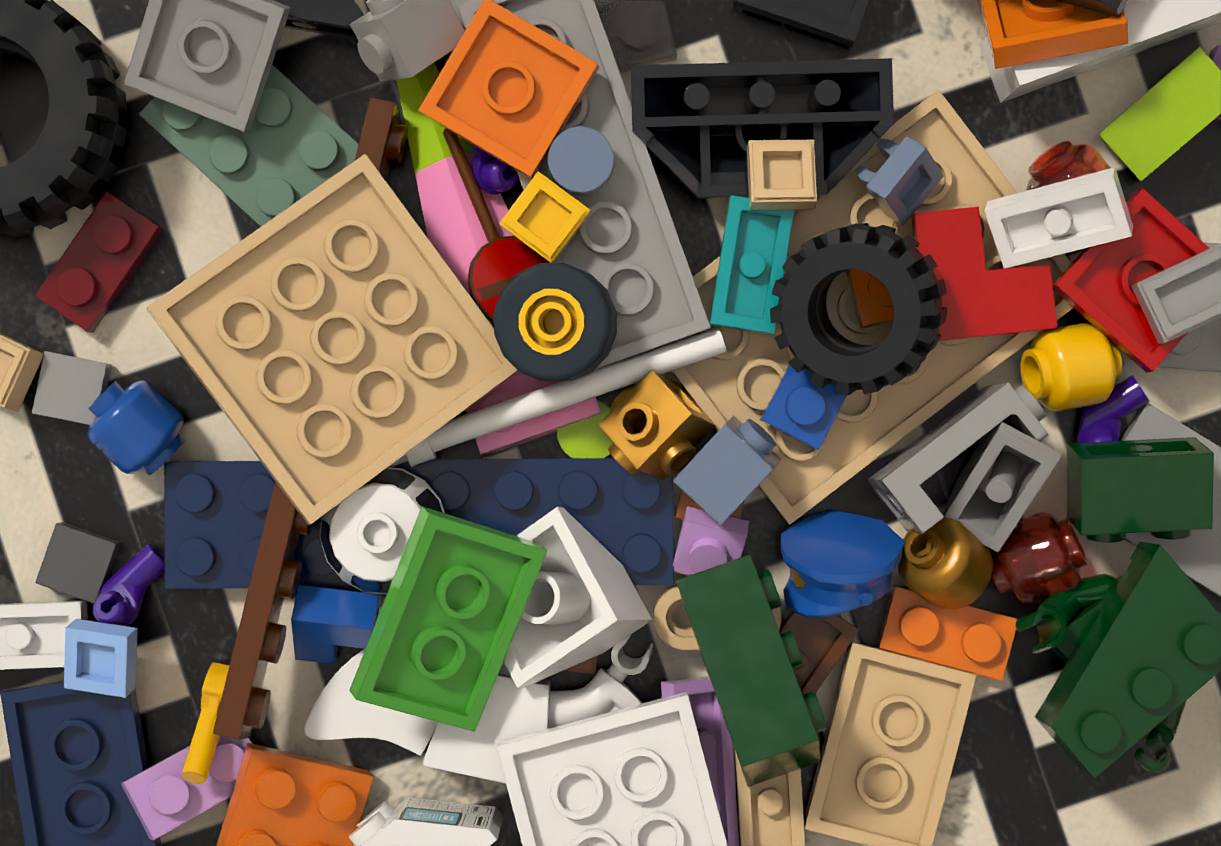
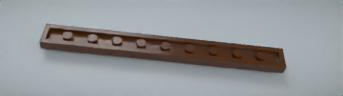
(275, 572)

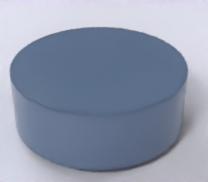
(581, 160)

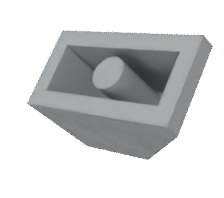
(1000, 483)

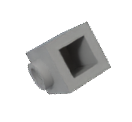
(406, 35)

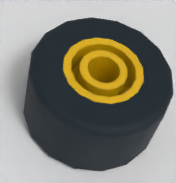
(577, 329)

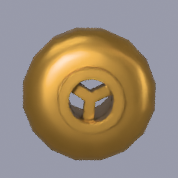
(946, 564)

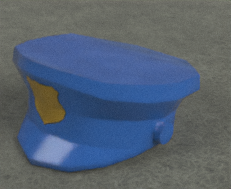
(838, 562)

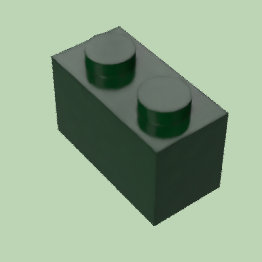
(1140, 488)

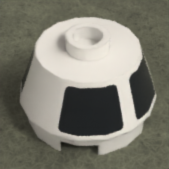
(372, 527)

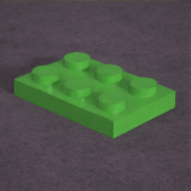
(447, 620)

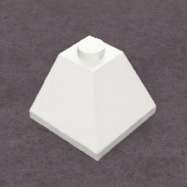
(576, 604)

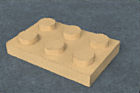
(888, 749)

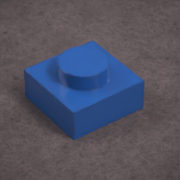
(802, 408)

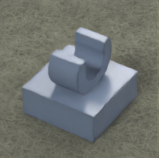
(903, 179)

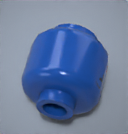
(135, 427)

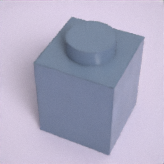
(729, 468)

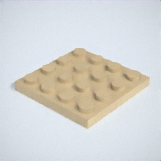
(334, 338)

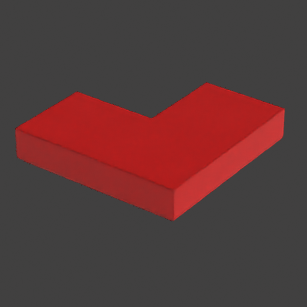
(978, 299)

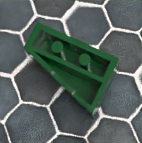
(1136, 664)
(753, 669)

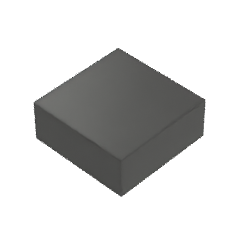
(77, 562)

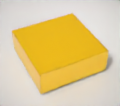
(545, 217)

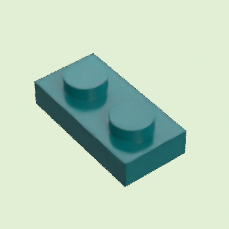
(749, 265)

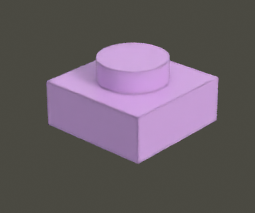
(707, 543)

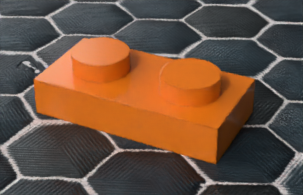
(955, 638)

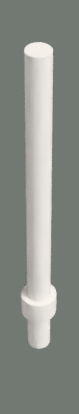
(566, 394)

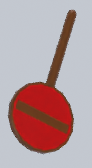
(499, 258)

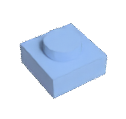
(100, 658)

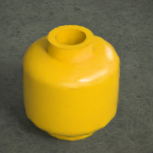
(1071, 367)

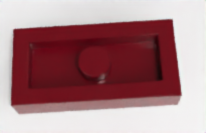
(99, 262)

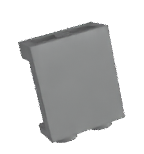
(901, 476)

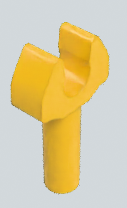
(204, 741)

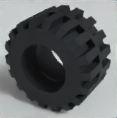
(806, 320)

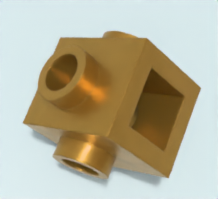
(655, 427)

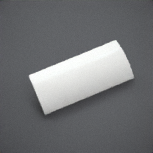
(1148, 26)

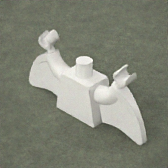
(507, 715)

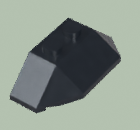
(707, 112)

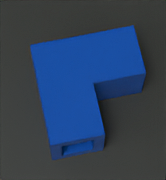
(331, 619)

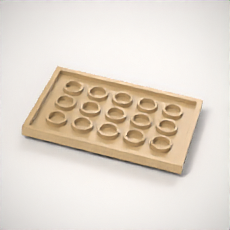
(870, 423)

